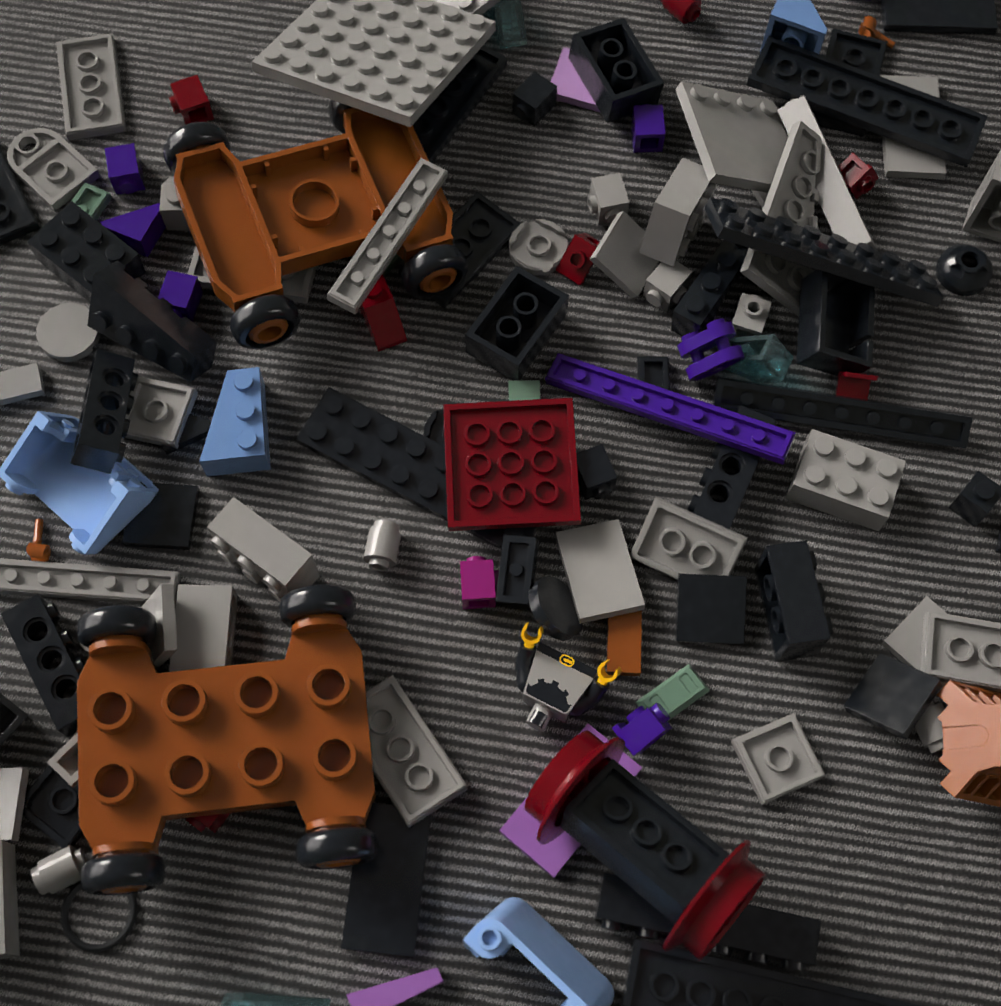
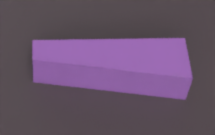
(396, 991)

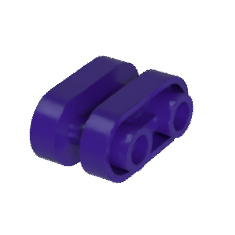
(695, 344)

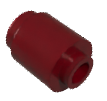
(683, 10)

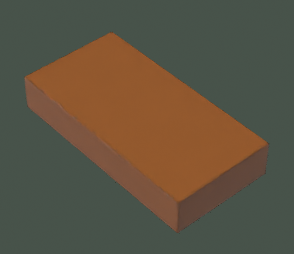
(624, 644)

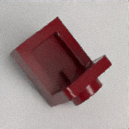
(858, 175)

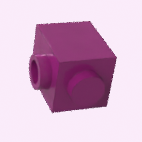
(478, 582)

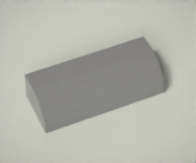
(204, 626)

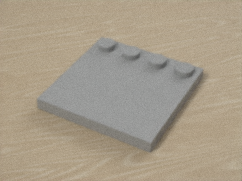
(734, 135)

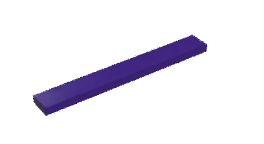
(671, 408)

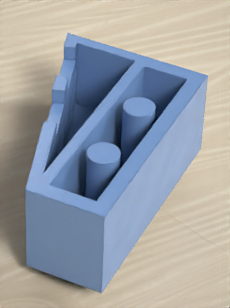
(239, 426)

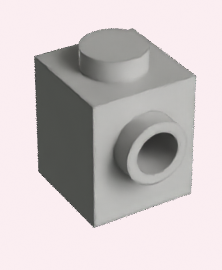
(607, 197)
(667, 285)
(750, 315)

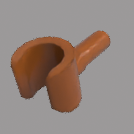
(868, 28)
(35, 549)

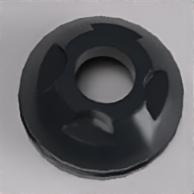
(960, 278)

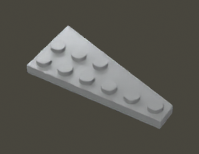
(791, 197)

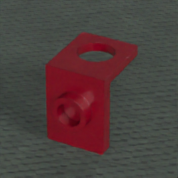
(576, 259)
(854, 384)

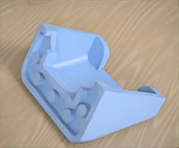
(86, 499)
(520, 925)

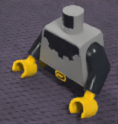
(556, 682)

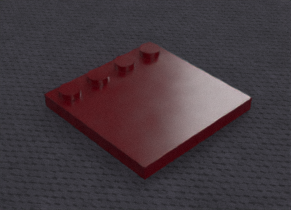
(511, 464)

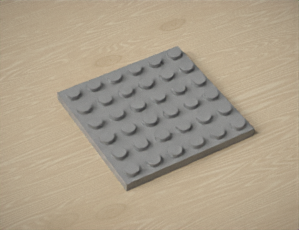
(376, 53)

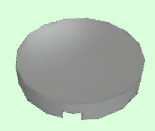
(542, 255)
(65, 332)

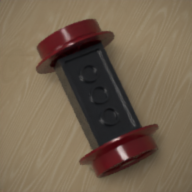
(644, 842)

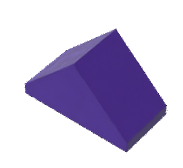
(138, 228)

